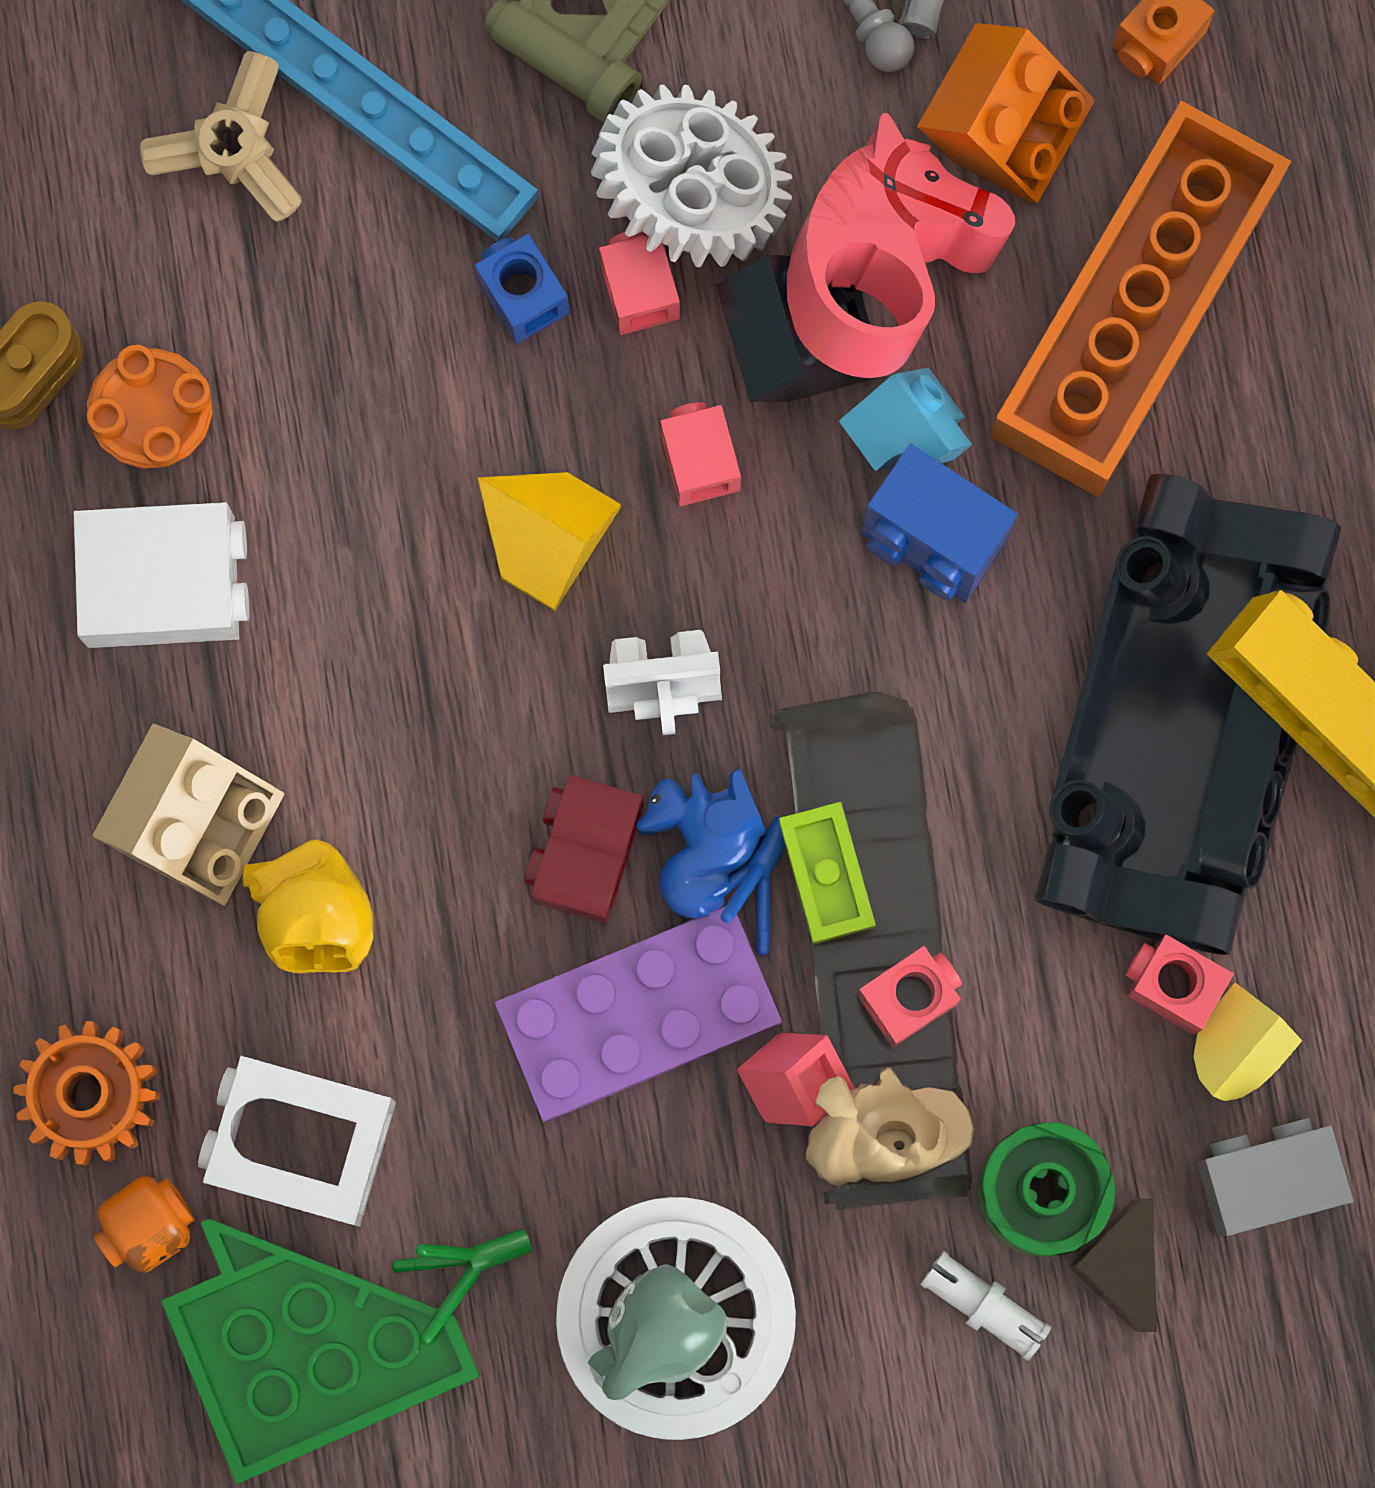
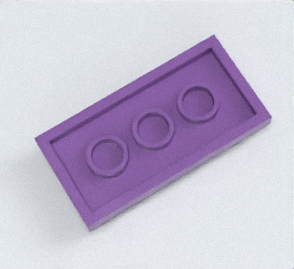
(637, 1013)

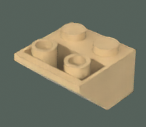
(188, 813)

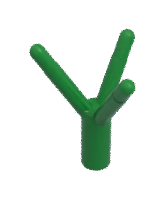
(476, 1260)

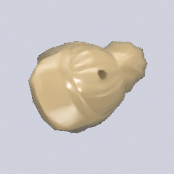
(873, 1120)

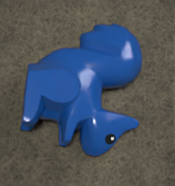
(718, 839)

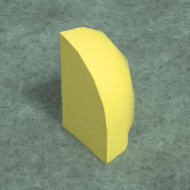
(1241, 1045)

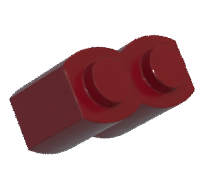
(585, 849)

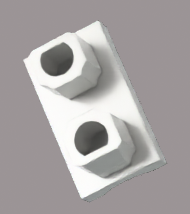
(665, 684)

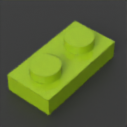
(826, 873)

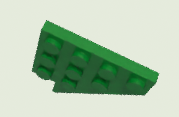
(303, 1351)

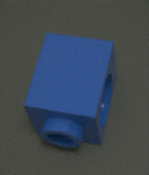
(528, 312)

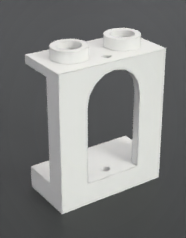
(258, 1080)

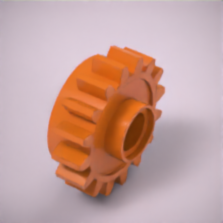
(51, 1088)

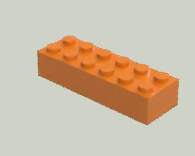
(1139, 299)

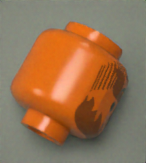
(144, 1224)

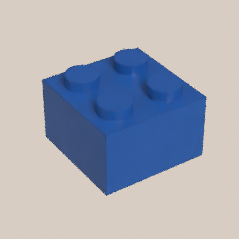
(936, 525)

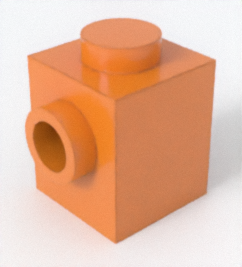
(1160, 35)

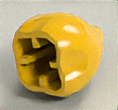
(311, 910)

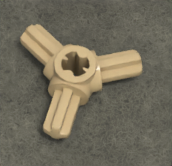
(205, 143)

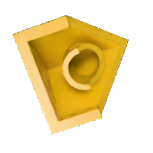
(544, 529)

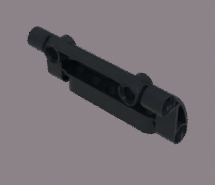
(1172, 736)

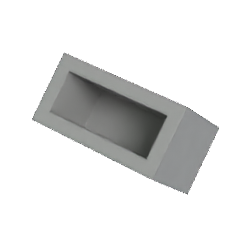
(1273, 1179)

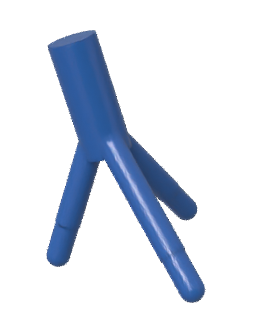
(757, 872)

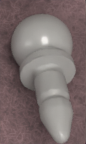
(887, 44)

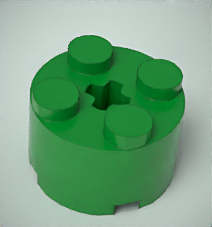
(1078, 1173)

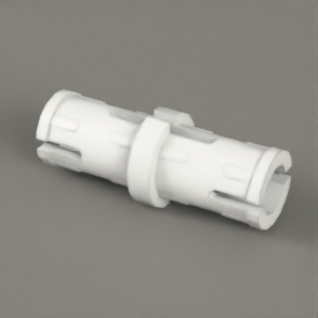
(985, 1305)

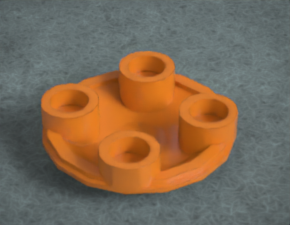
(149, 407)

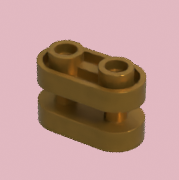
(36, 361)

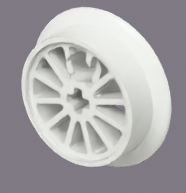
(743, 1380)

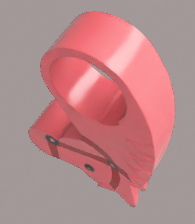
(876, 229)

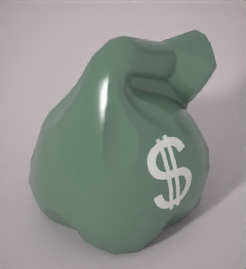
(657, 1333)

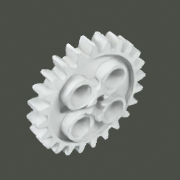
(691, 175)

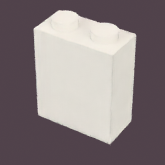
(159, 575)

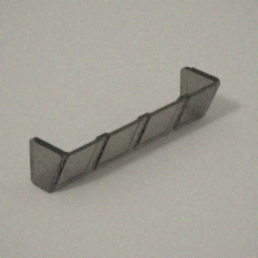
(871, 761)

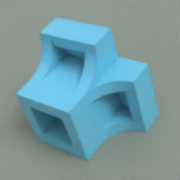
(906, 411)

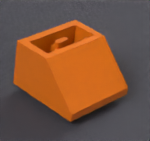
(1007, 110)

